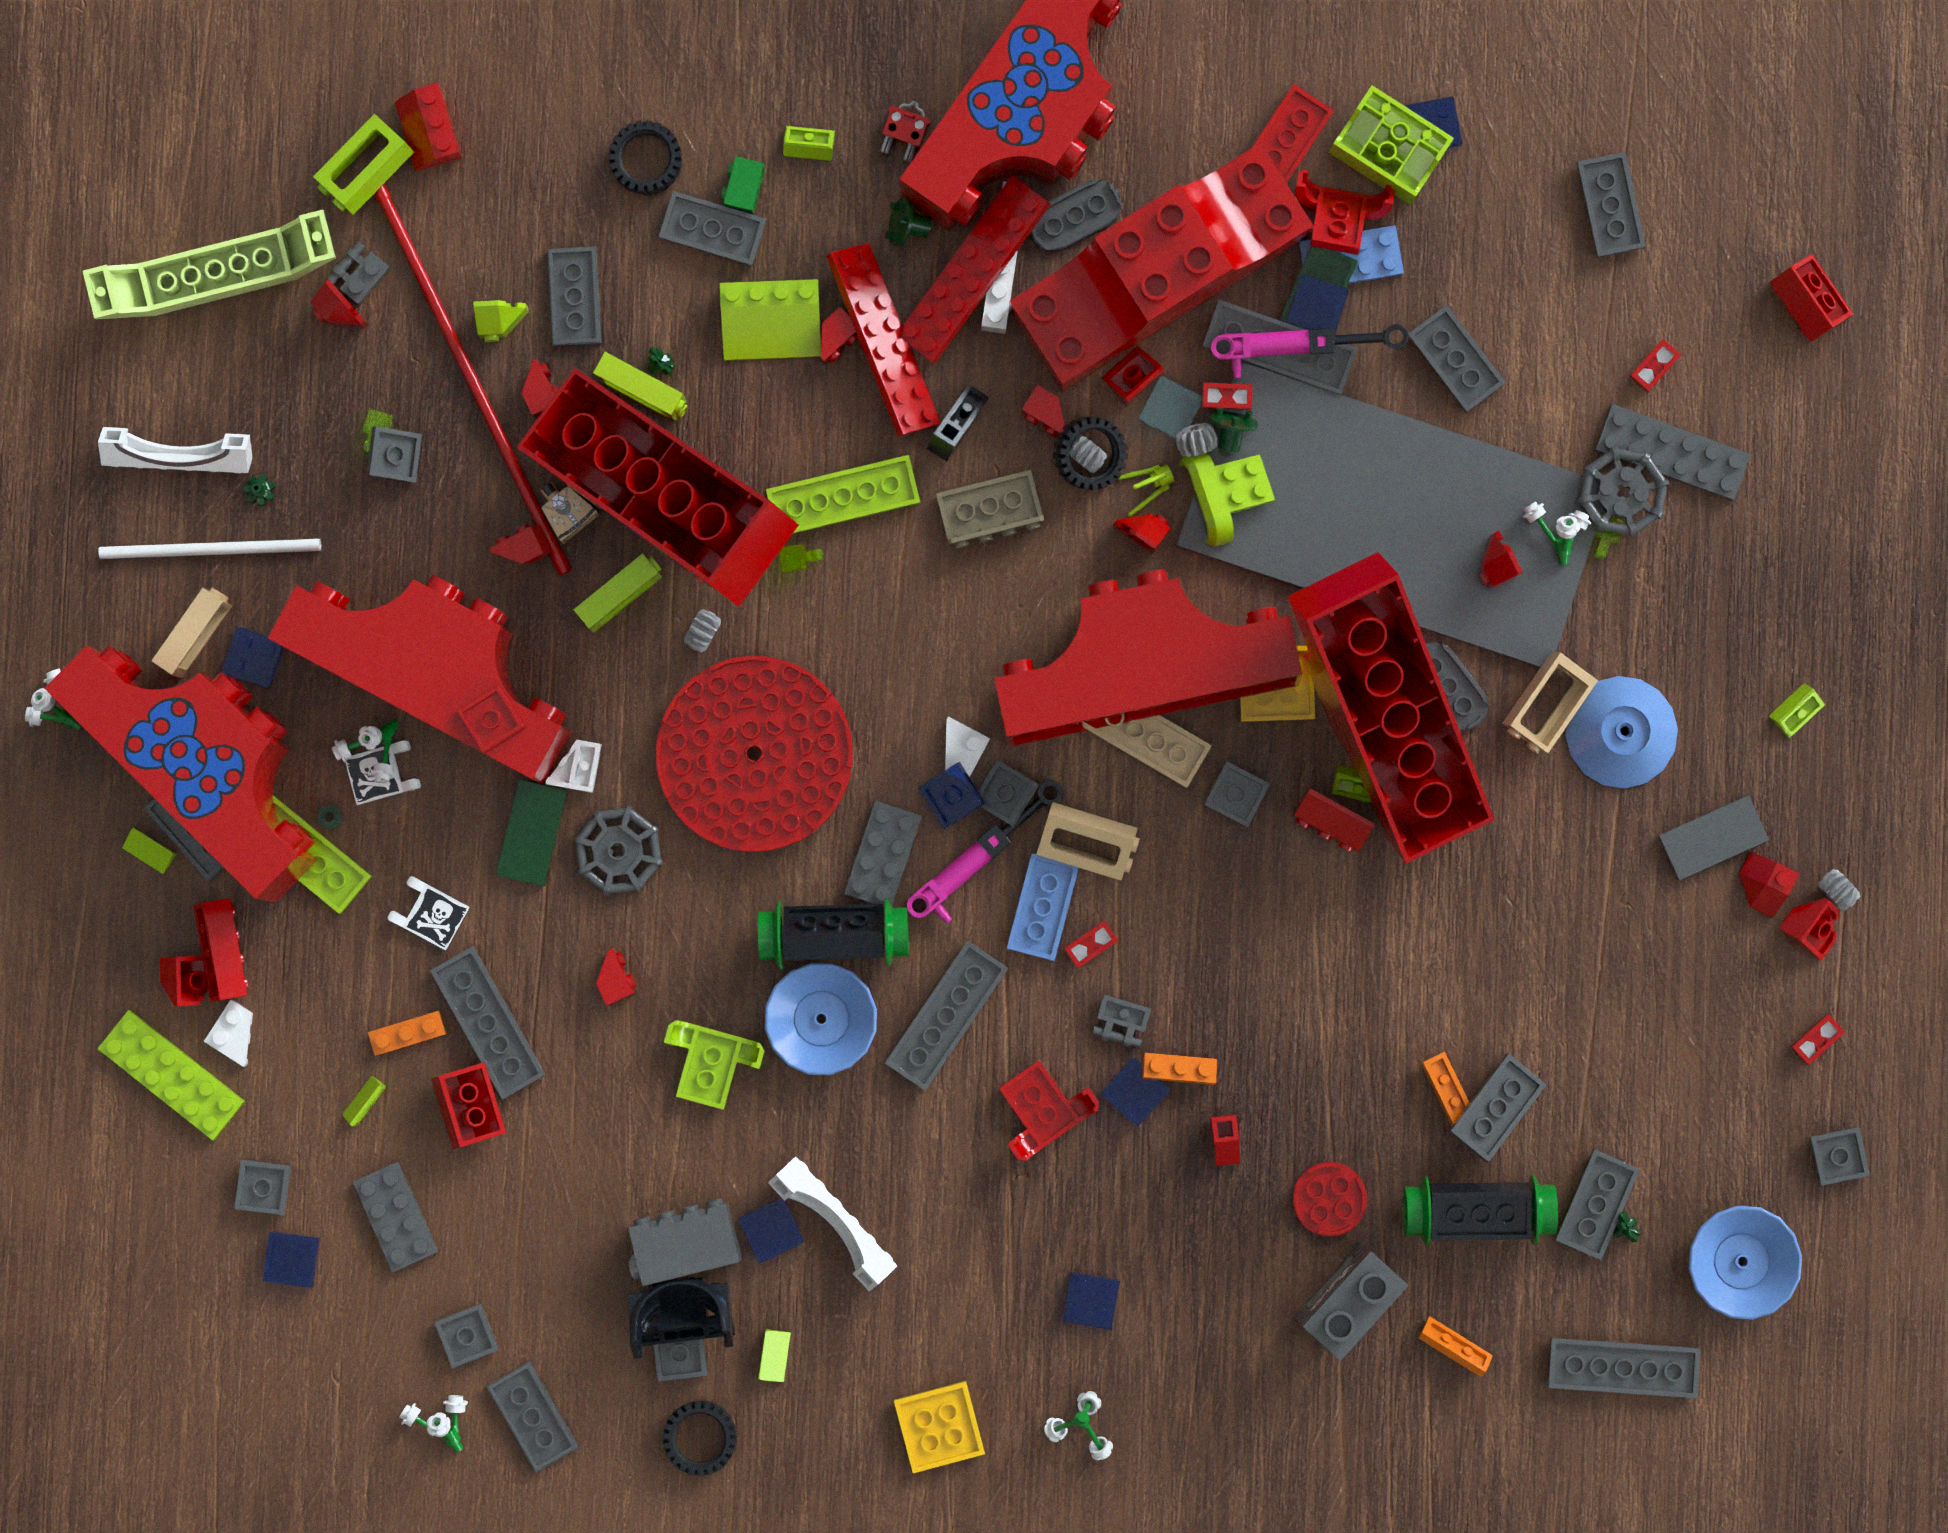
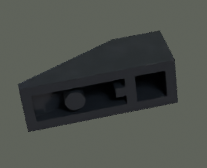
(957, 423)

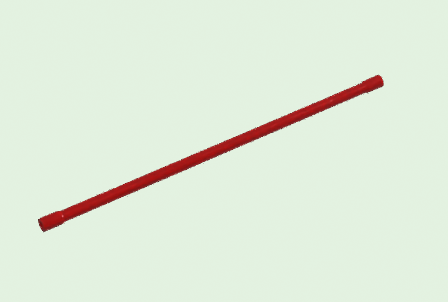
(557, 556)

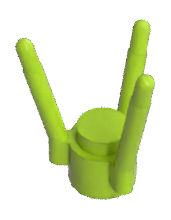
(1160, 477)

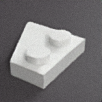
(963, 745)
(578, 767)
(232, 1033)

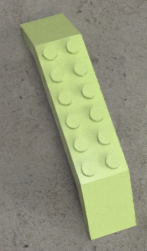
(211, 271)

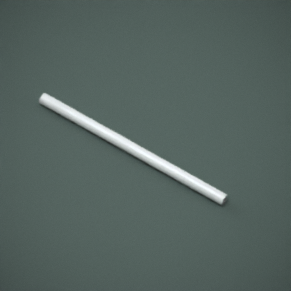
(218, 548)

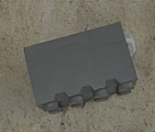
(683, 1242)

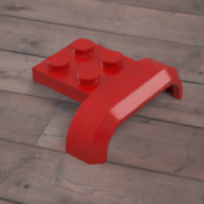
(1340, 213)
(1043, 1109)

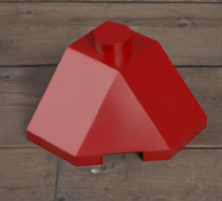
(335, 308)
(1144, 530)
(1498, 563)
(1766, 883)
(1812, 926)
(183, 979)

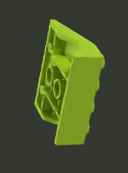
(1391, 144)
(770, 319)

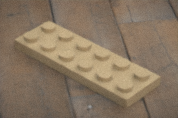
(1157, 745)

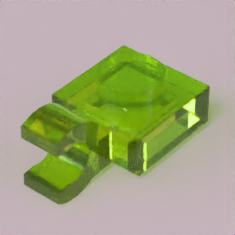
(375, 418)
(1607, 538)
(796, 558)

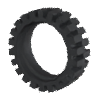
(638, 129)
(1117, 459)
(678, 1458)

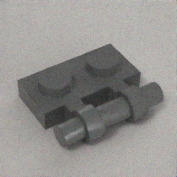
(364, 278)
(1125, 1014)

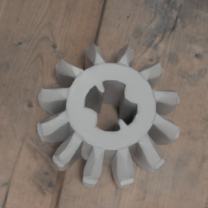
(1196, 439)
(1087, 453)
(702, 630)
(1838, 889)

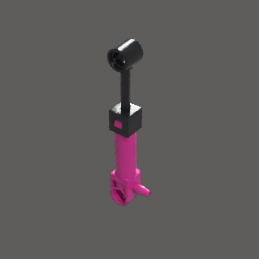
(1296, 342)
(973, 859)

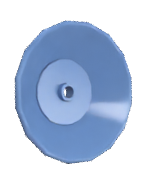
(1601, 748)
(794, 1025)
(1770, 1265)

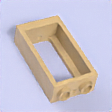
(192, 632)
(1564, 711)
(1093, 827)

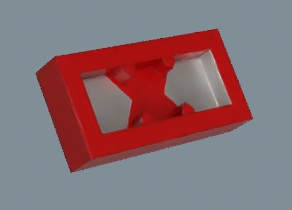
(1655, 365)
(1227, 396)
(1091, 944)
(1817, 1039)

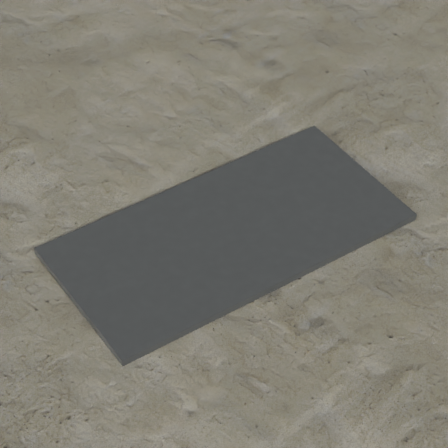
(1419, 495)

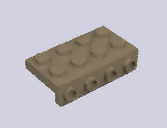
(990, 509)

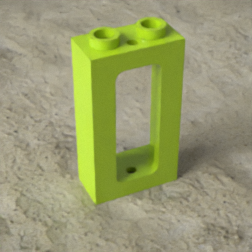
(373, 176)
(640, 387)
(618, 592)

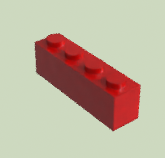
(220, 950)

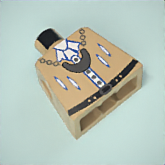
(566, 511)

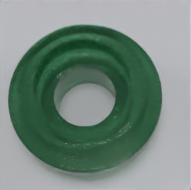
(321, 816)

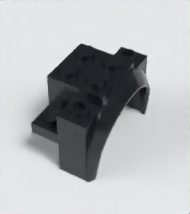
(681, 1313)

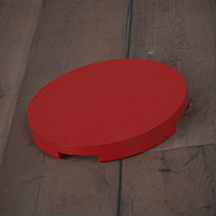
(1329, 1199)

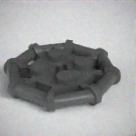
(1637, 493)
(621, 864)

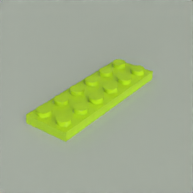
(847, 494)
(334, 875)
(171, 1075)

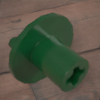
(905, 223)
(1232, 428)

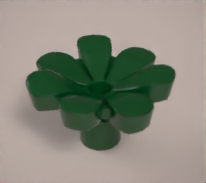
(660, 361)
(263, 491)
(1627, 1227)

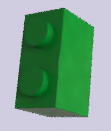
(743, 185)

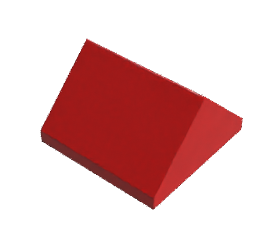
(1133, 375)

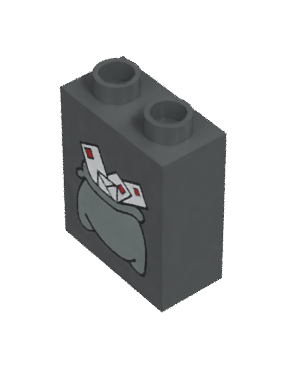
(1350, 1301)

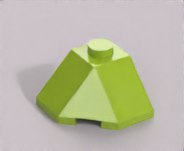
(497, 318)

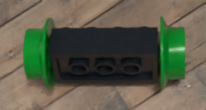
(833, 932)
(1480, 1211)

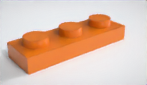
(407, 1033)
(1179, 1068)
(1446, 1085)
(1455, 1346)

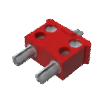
(906, 125)

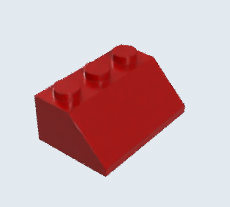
(428, 127)
(1811, 298)
(1332, 821)
(468, 1105)

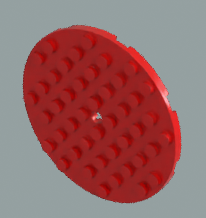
(743, 800)

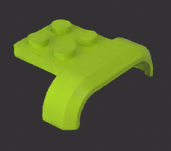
(1227, 490)
(710, 1061)

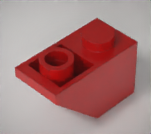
(836, 334)
(537, 388)
(1044, 409)
(524, 546)
(613, 980)
(1225, 1139)

